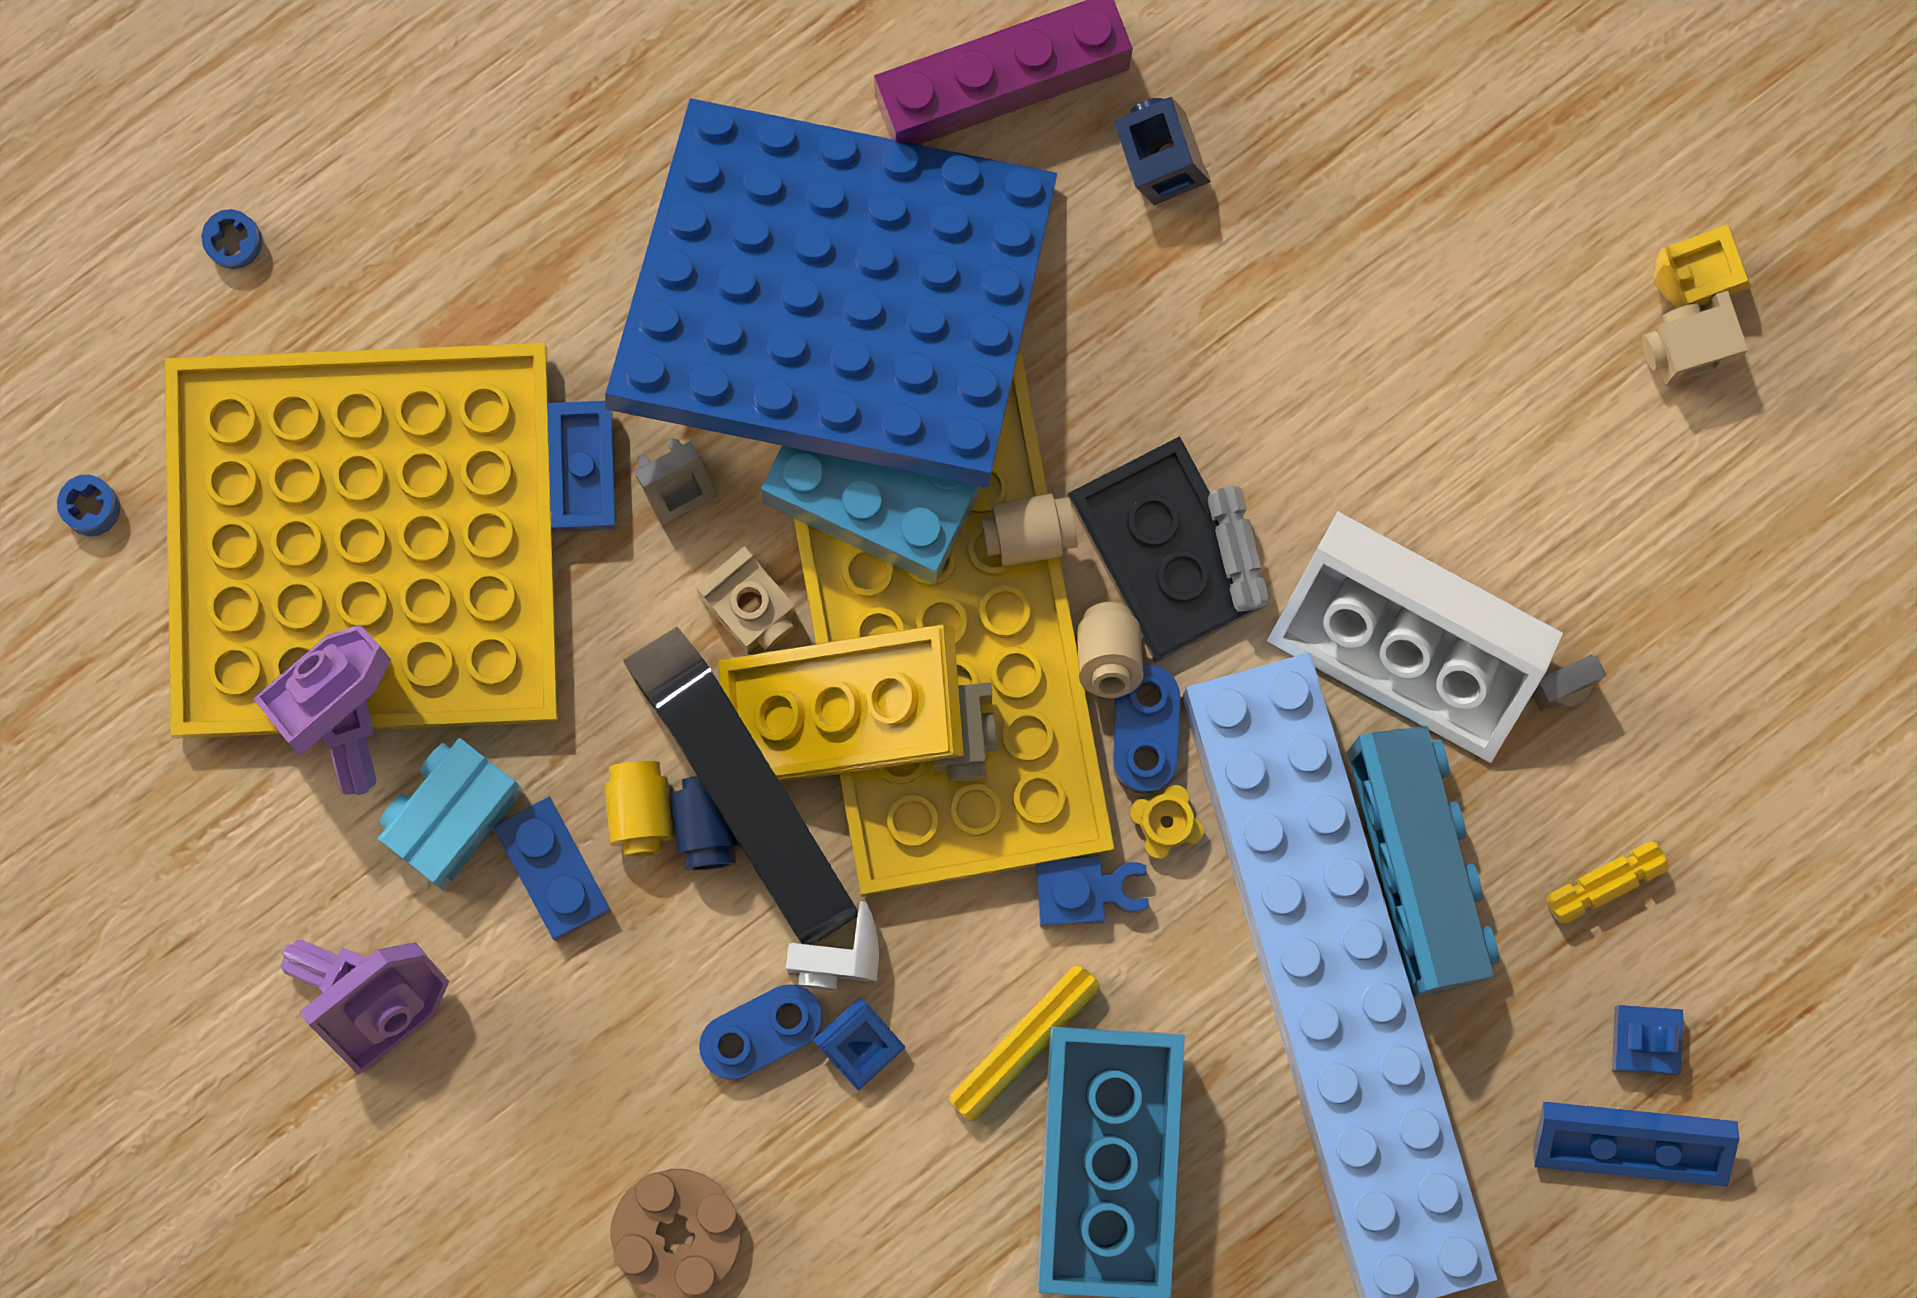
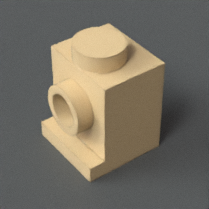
(1695, 340)
(721, 596)

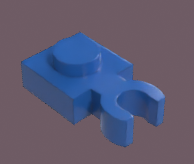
(1076, 891)

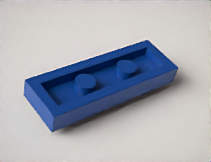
(1635, 1144)

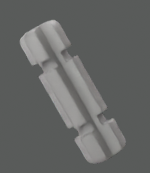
(1238, 548)

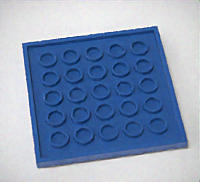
(834, 293)

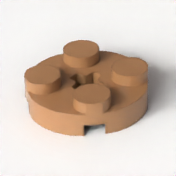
(657, 1201)

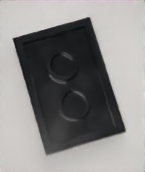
(1160, 547)

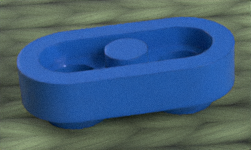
(1147, 728)
(761, 1033)

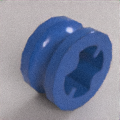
(214, 231)
(90, 524)

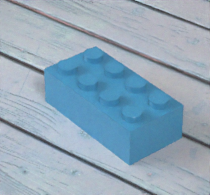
(1110, 1163)

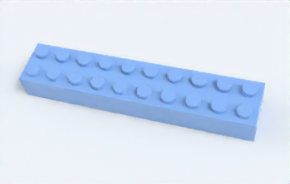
(1337, 983)

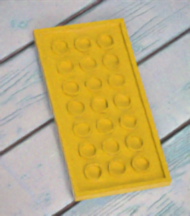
(1009, 630)

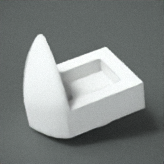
(822, 966)

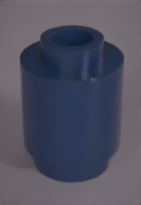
(700, 829)

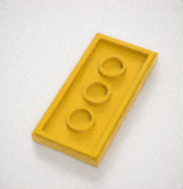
(850, 702)

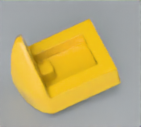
(1700, 268)

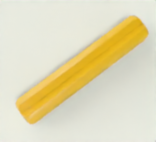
(1024, 1042)

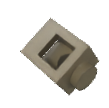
(977, 736)

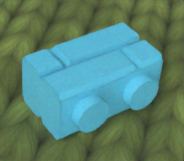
(448, 812)

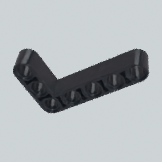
(742, 785)

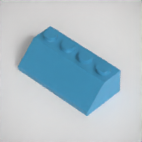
(1421, 860)

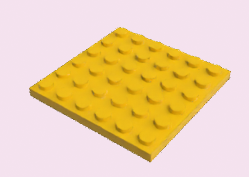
(369, 498)

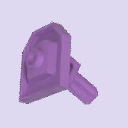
(326, 700)
(366, 1001)

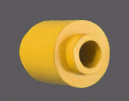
(638, 808)

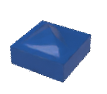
(859, 1043)

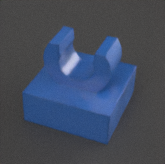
(1647, 1040)

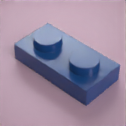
(581, 466)
(552, 868)

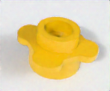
(1173, 804)

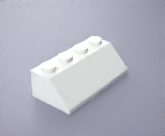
(1415, 637)

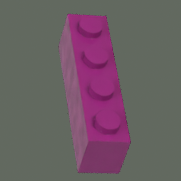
(1003, 71)

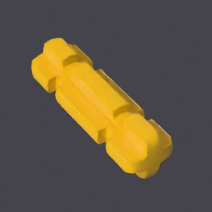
(1607, 882)

